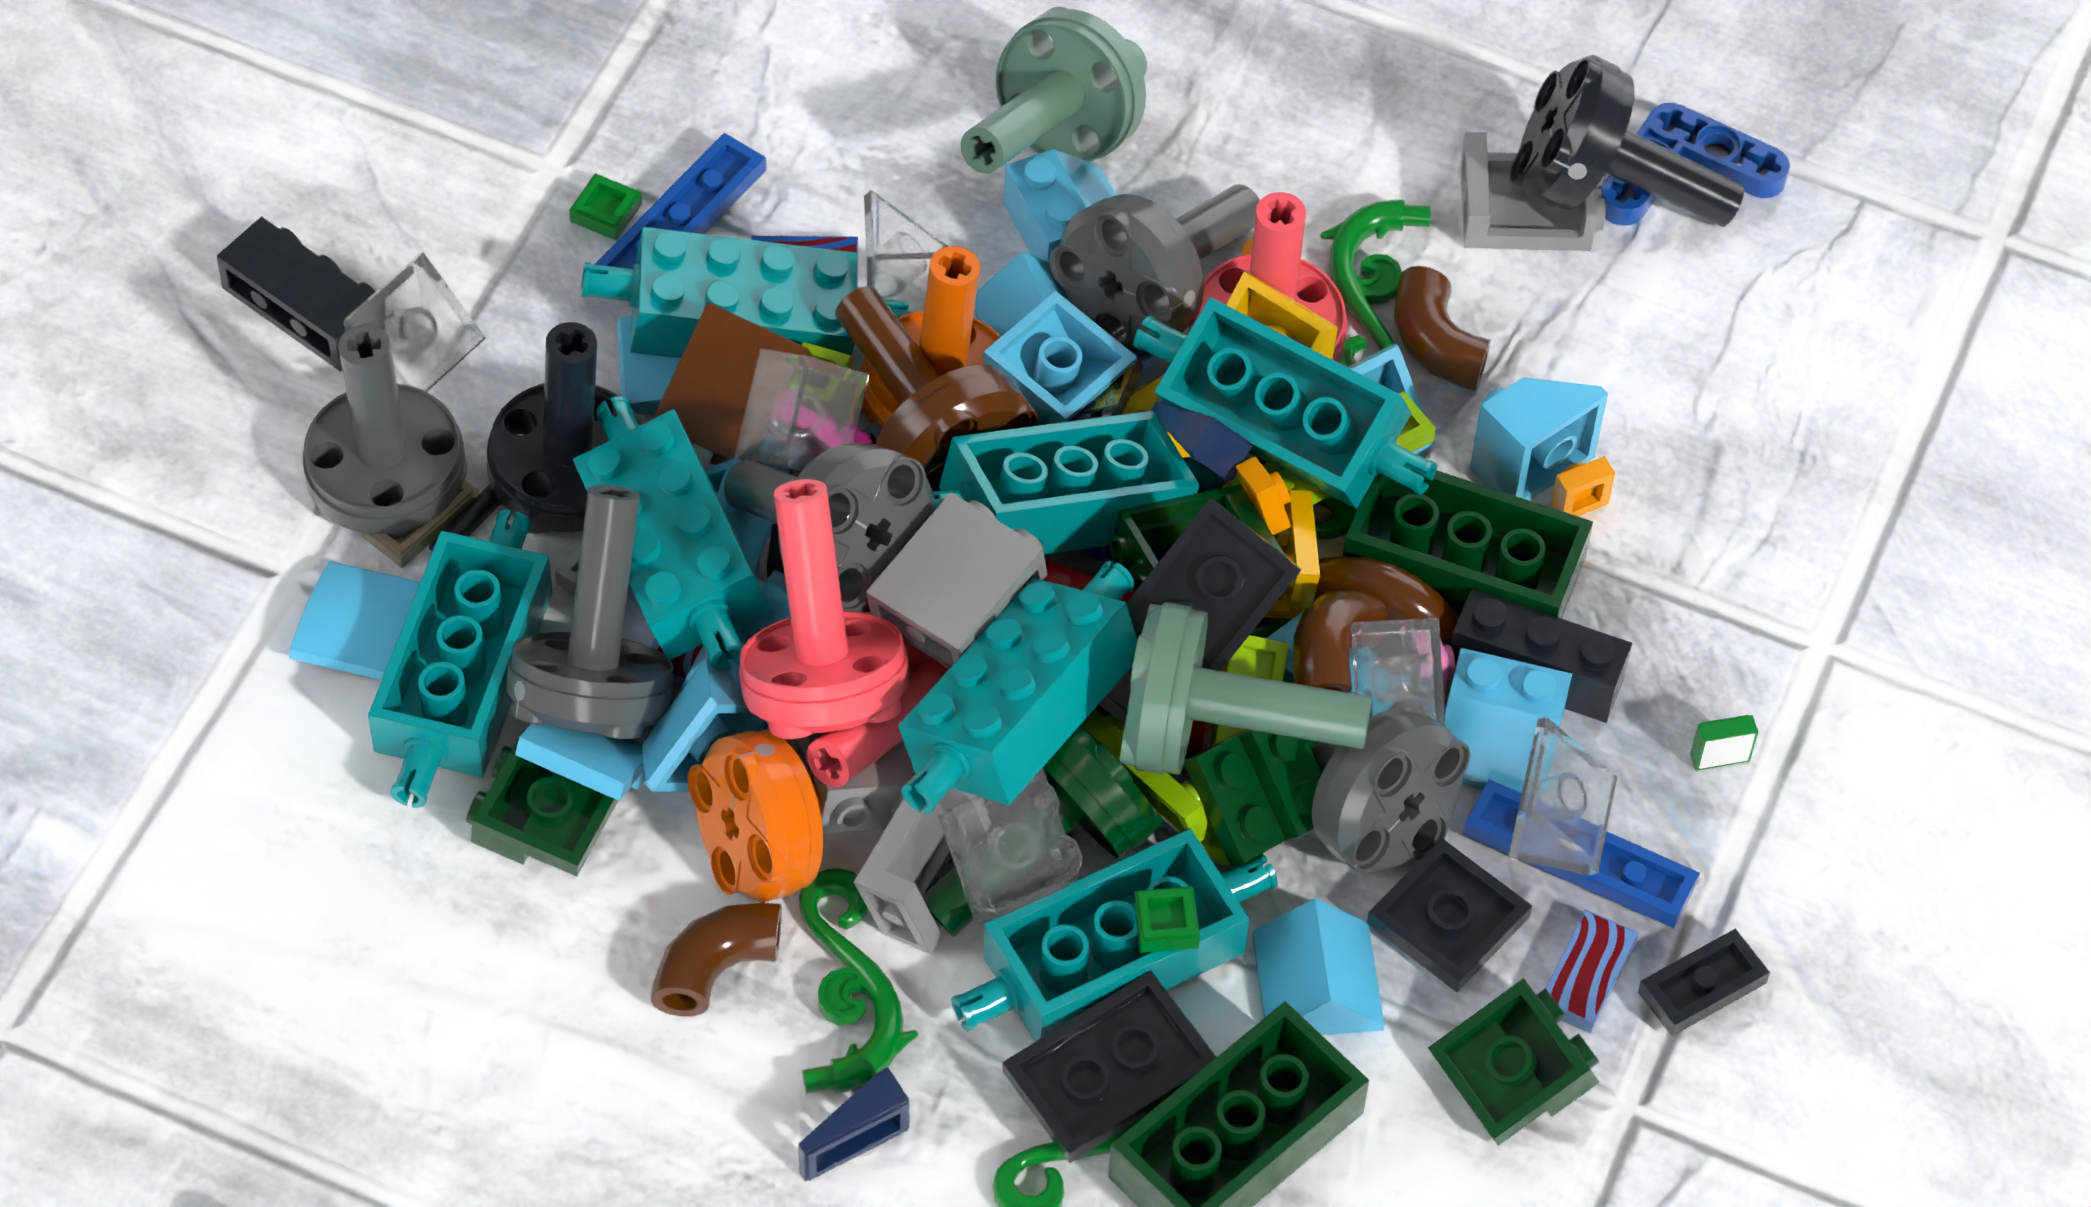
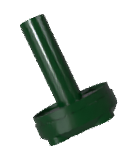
(1091, 793)

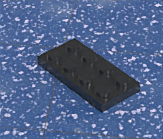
(1215, 569)

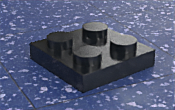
(1449, 914)

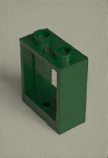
(1159, 524)

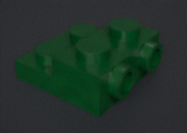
(1256, 790)
(537, 814)
(1516, 1061)

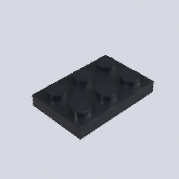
(1108, 1066)

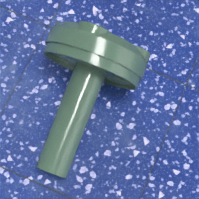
(1061, 92)
(1174, 690)

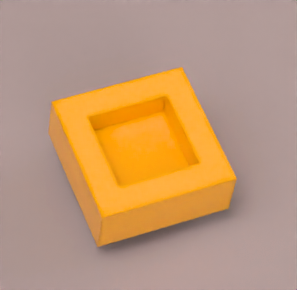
(1583, 487)
(1266, 493)

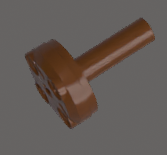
(931, 405)

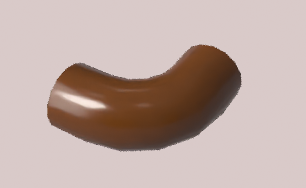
(1399, 590)
(1325, 637)

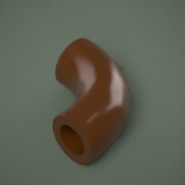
(1430, 333)
(710, 947)

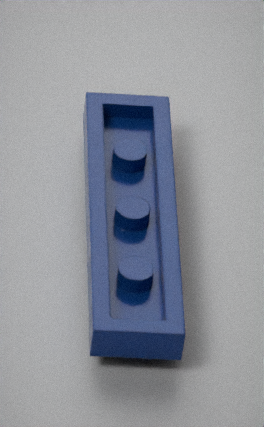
(696, 197)
(1626, 870)

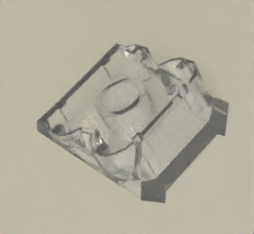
(1010, 851)

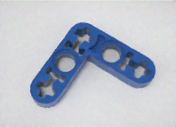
(1708, 131)

